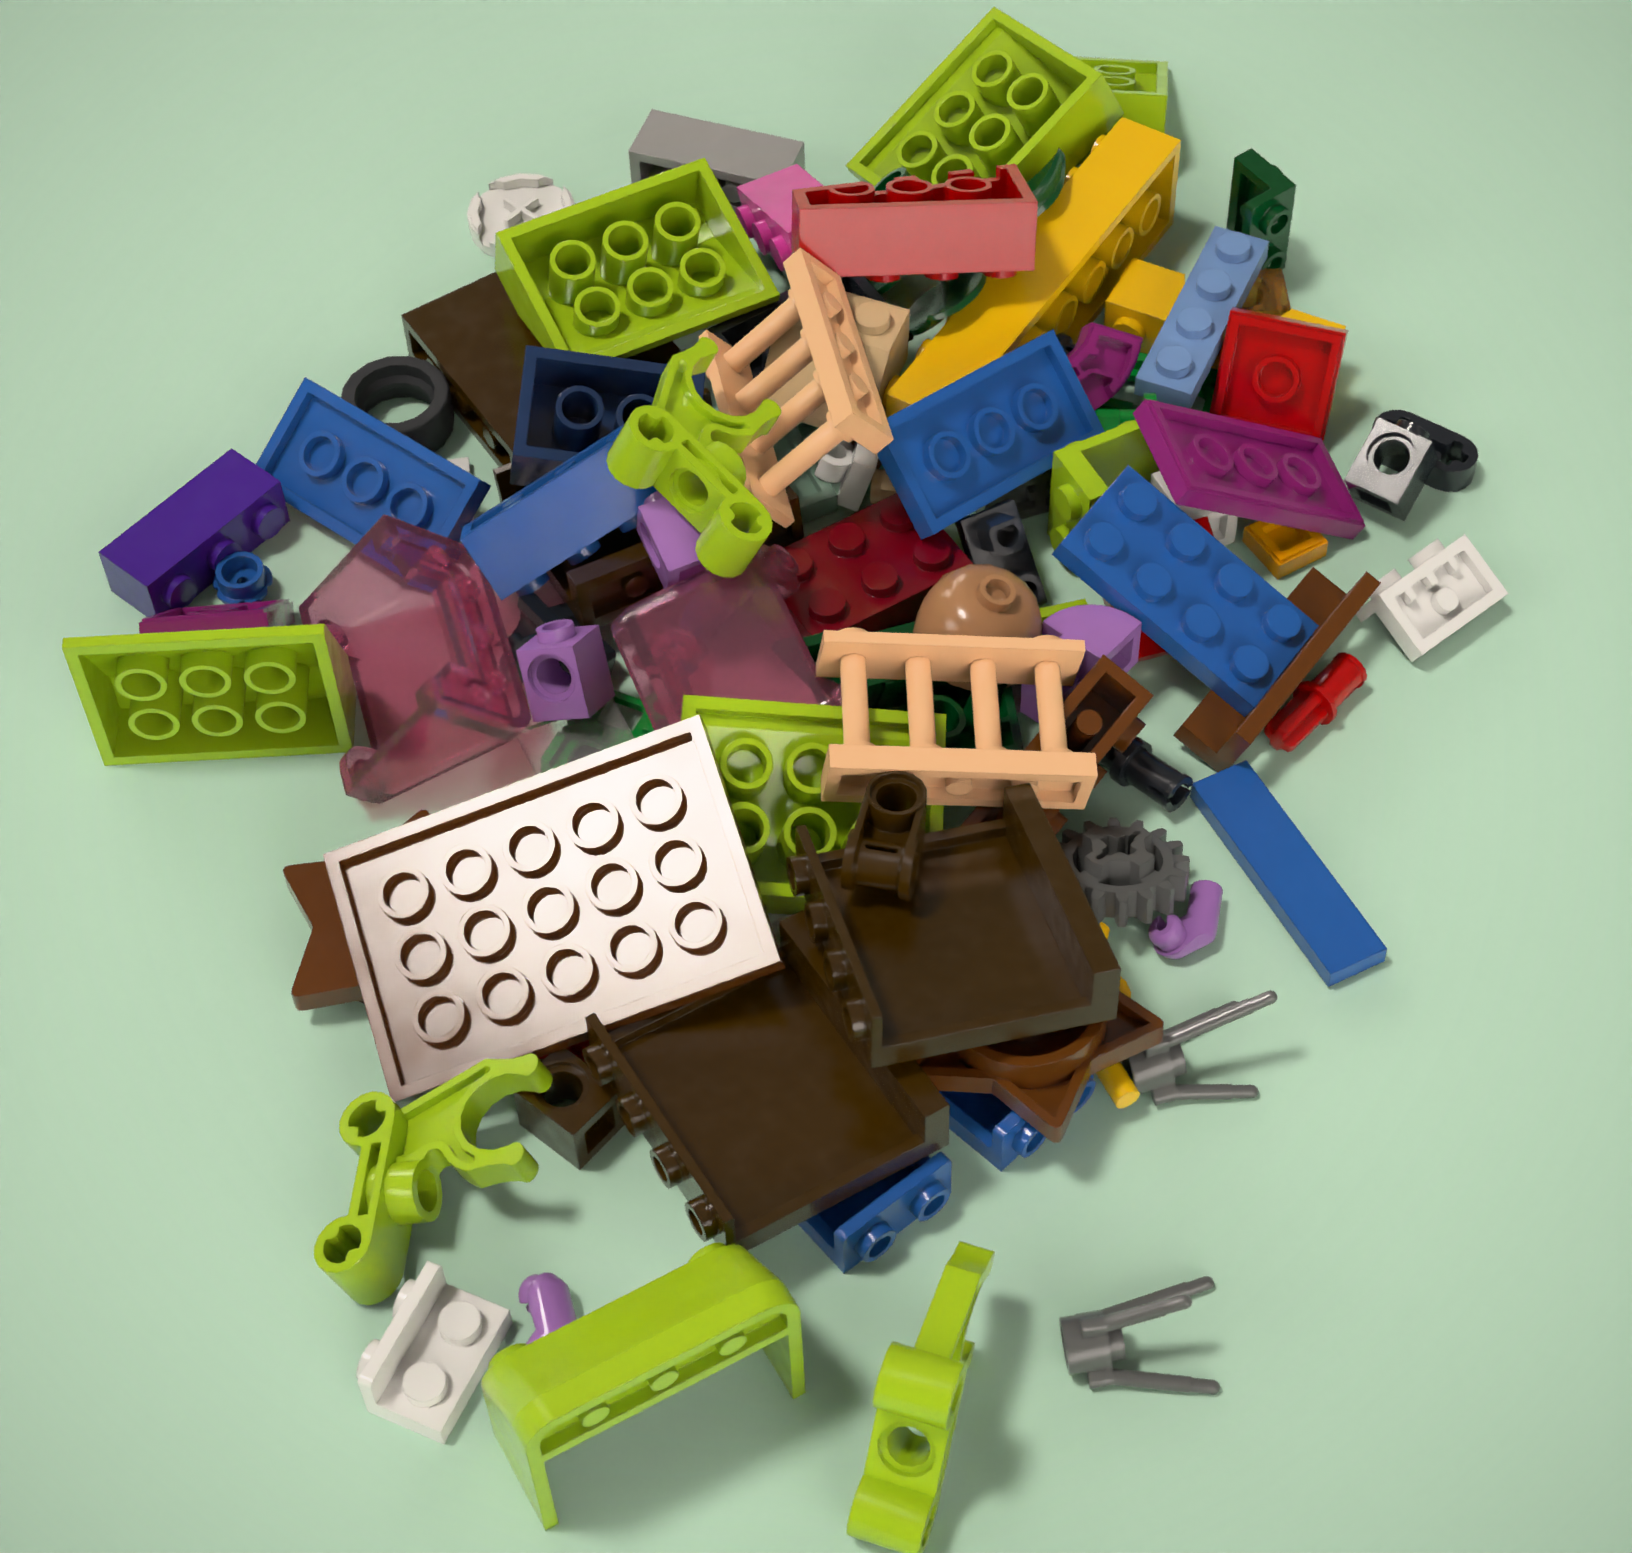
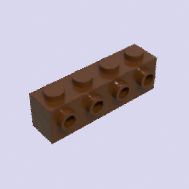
(1097, 716)

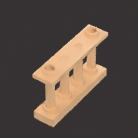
(840, 380)
(955, 774)

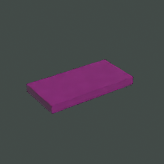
(1248, 470)

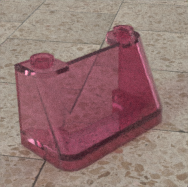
(721, 641)
(422, 658)

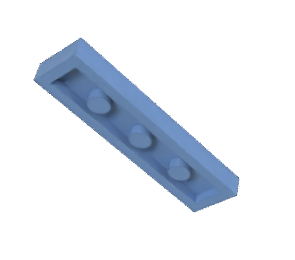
(1200, 317)

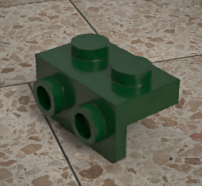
(1262, 204)

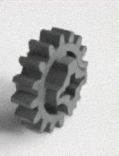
(1127, 870)

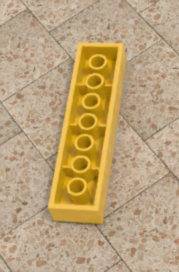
(1084, 241)

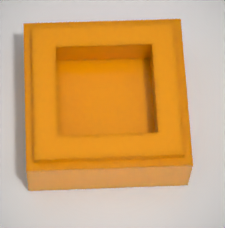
(1283, 547)

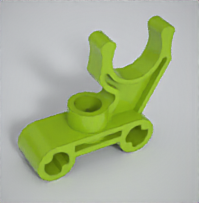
(695, 462)
(402, 1164)
(921, 1391)

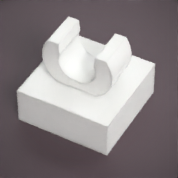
(851, 467)

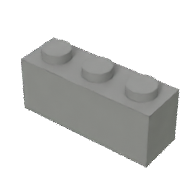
(731, 152)

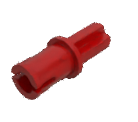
(1315, 702)

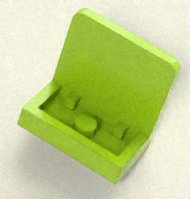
(1088, 469)

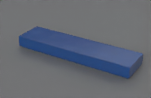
(1288, 873)

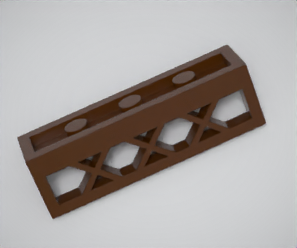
(1219, 731)

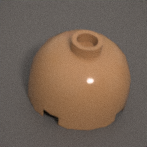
(980, 603)

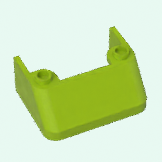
(635, 1355)

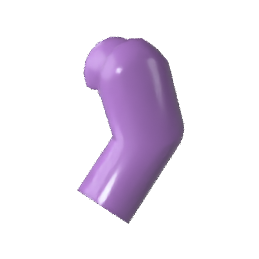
(1195, 929)
(547, 1302)

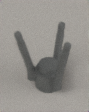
(1159, 1065)
(1096, 1339)

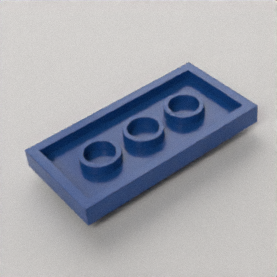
(986, 433)
(355, 468)
(1186, 590)

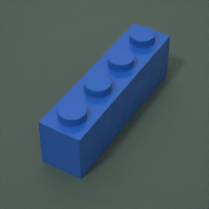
(552, 521)

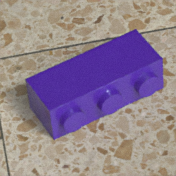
(179, 543)

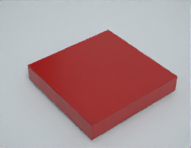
(1278, 372)

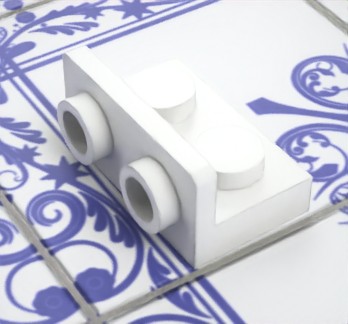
(1436, 597)
(431, 1354)

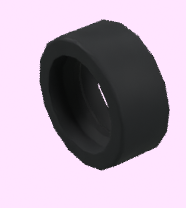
(406, 377)

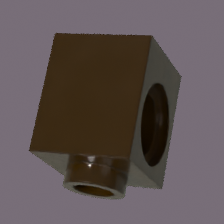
(572, 1130)

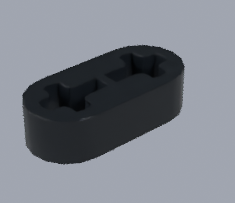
(1448, 447)

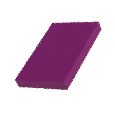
(221, 616)

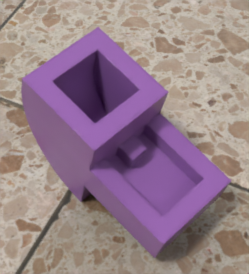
(1104, 631)

